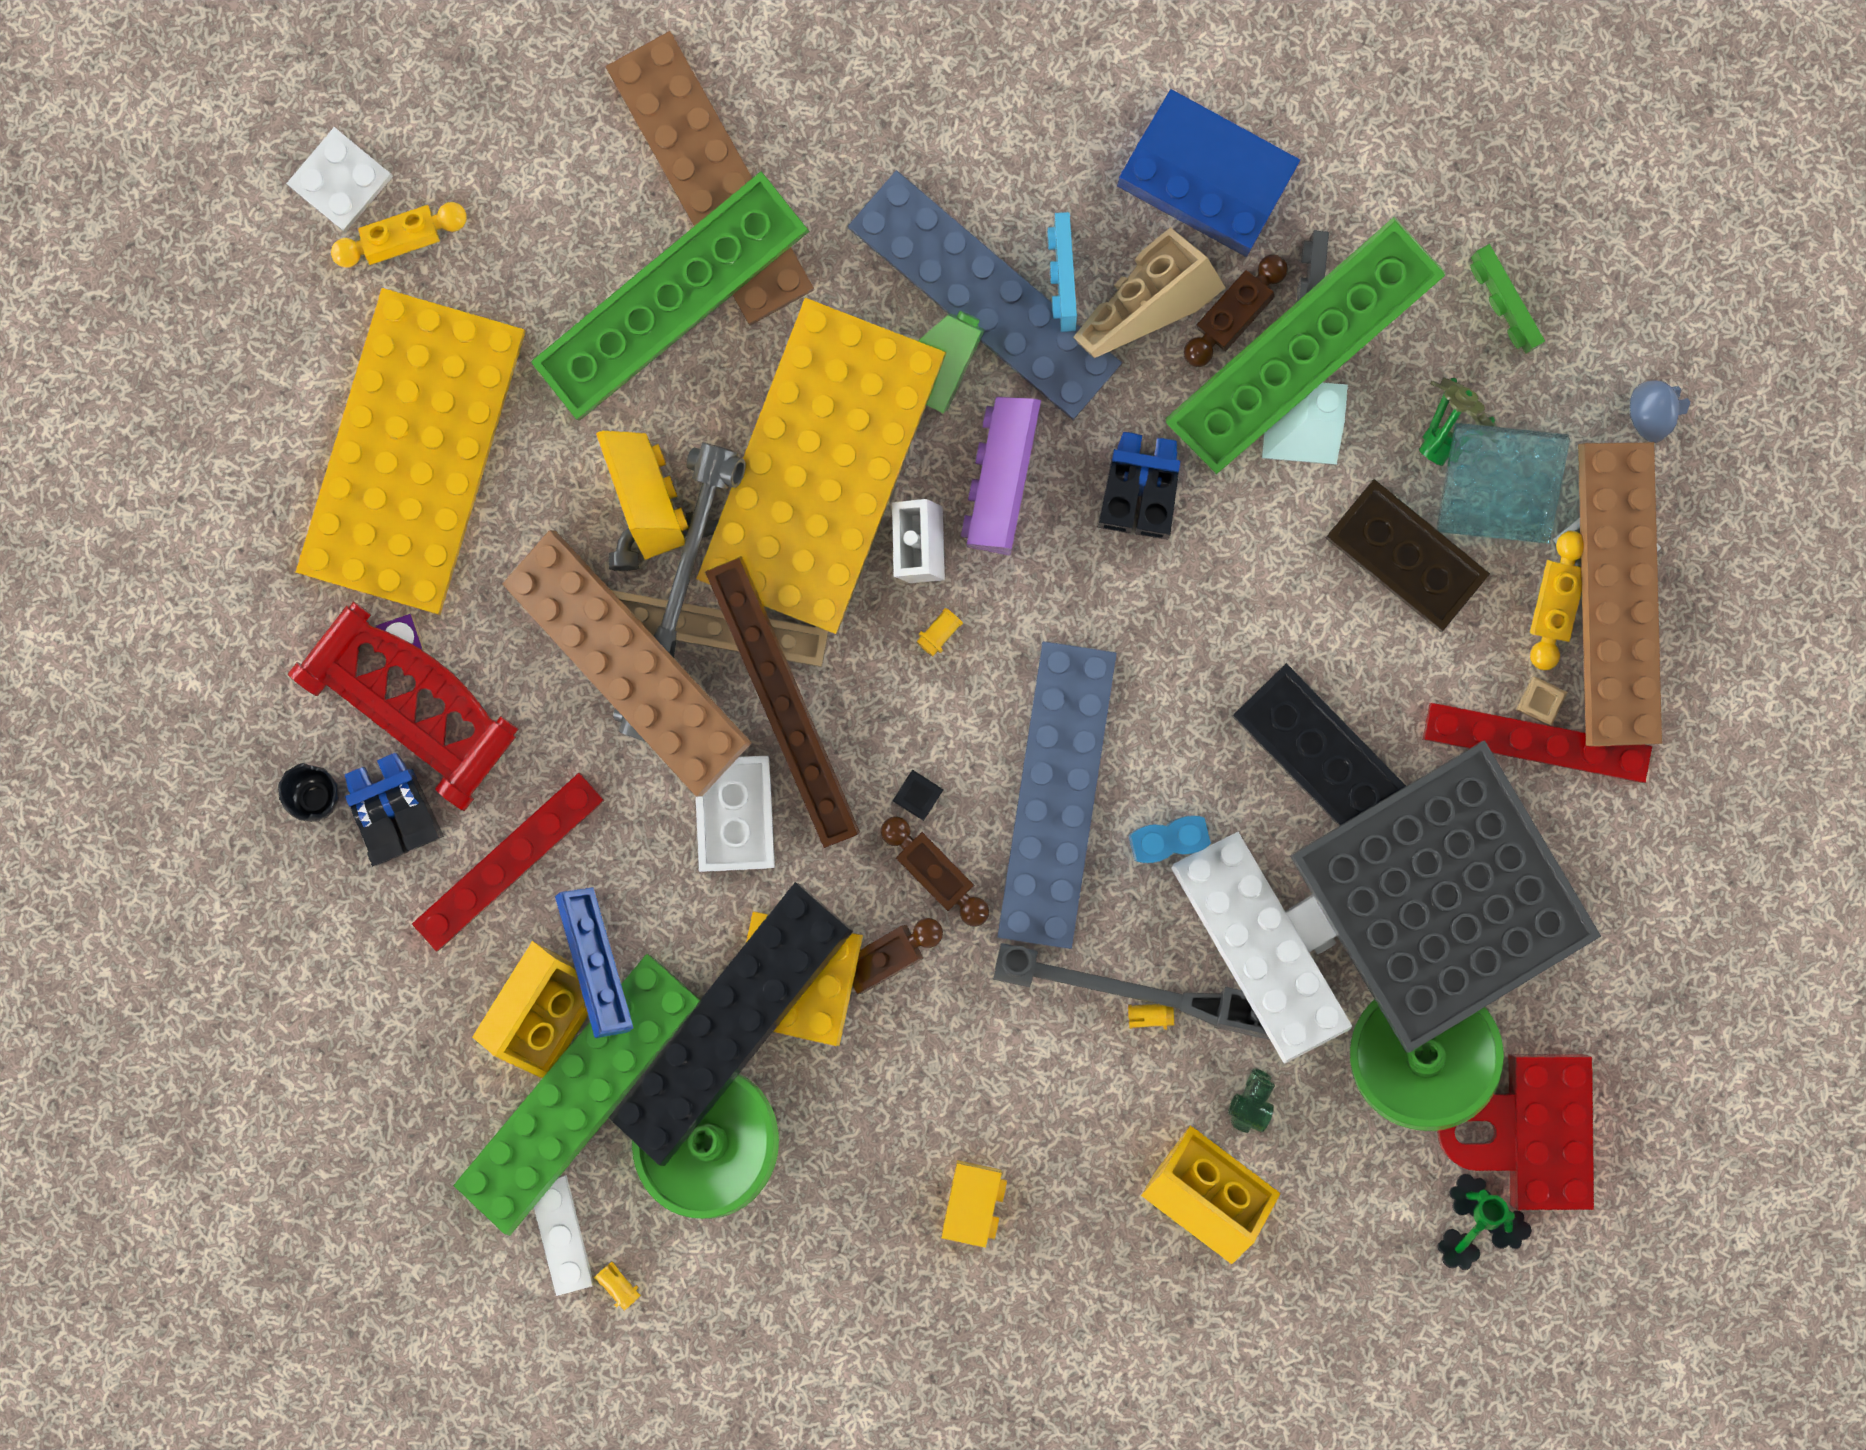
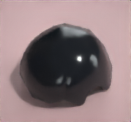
(306, 803)

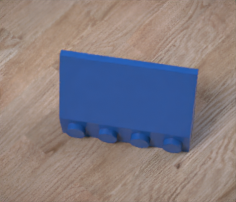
(1208, 172)

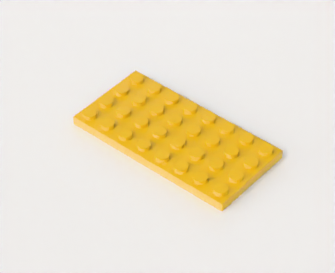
(410, 451)
(824, 462)

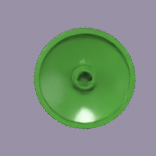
(1435, 1083)
(721, 1161)

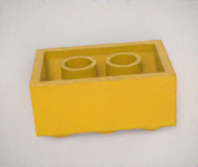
(644, 491)
(535, 1012)
(1211, 1195)

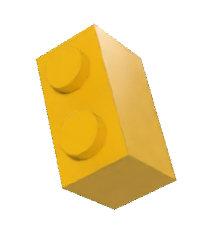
(972, 1204)

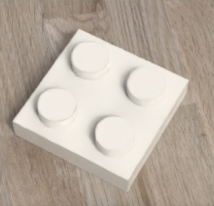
(339, 179)

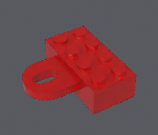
(1538, 1133)

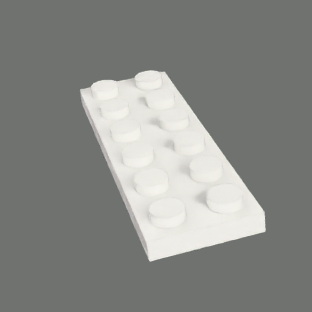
(1261, 947)

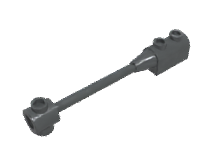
(714, 468)
(1224, 1010)

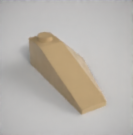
(1164, 287)

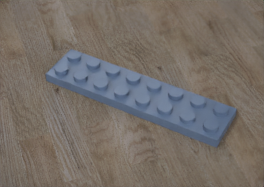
(970, 278)
(1056, 795)

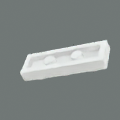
(563, 1239)

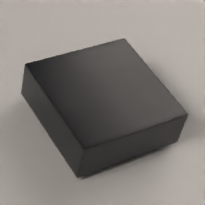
(918, 795)

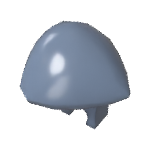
(1656, 409)

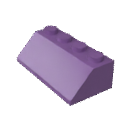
(1002, 474)

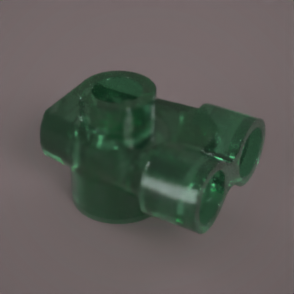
(1251, 1108)

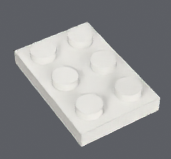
(737, 818)

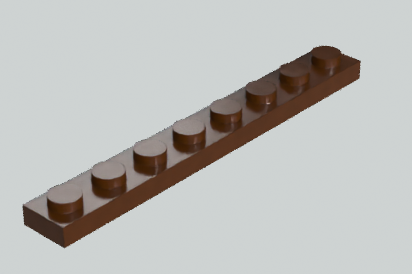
(782, 701)

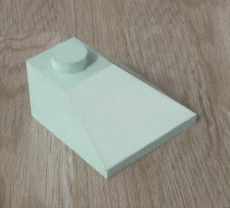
(1311, 428)

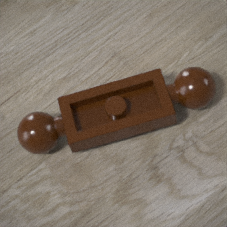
(1235, 310)
(934, 871)
(894, 953)

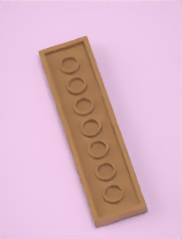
(698, 157)
(1620, 594)
(626, 663)

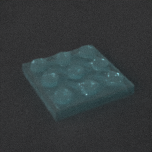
(1503, 483)

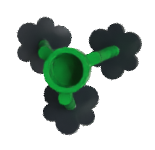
(1489, 1214)

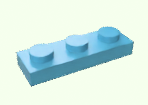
(1063, 272)

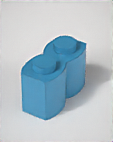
(1179, 836)

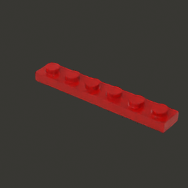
(1535, 742)
(508, 862)

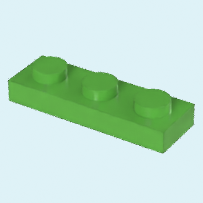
(1506, 299)

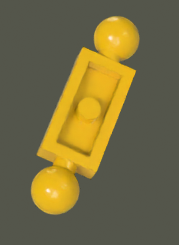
(398, 234)
(1557, 601)

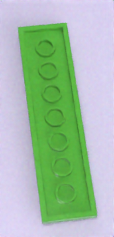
(670, 296)
(1305, 345)
(574, 1100)

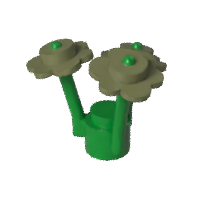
(1462, 399)

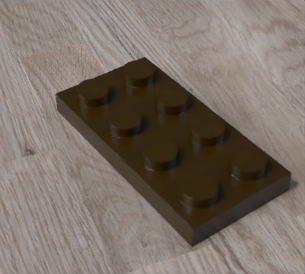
(1407, 555)

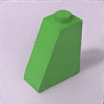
(959, 339)

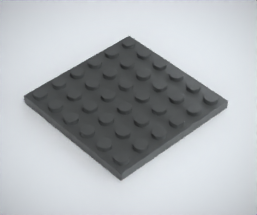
(1445, 896)

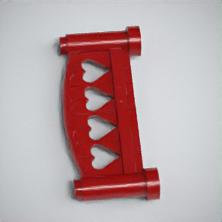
(335, 664)

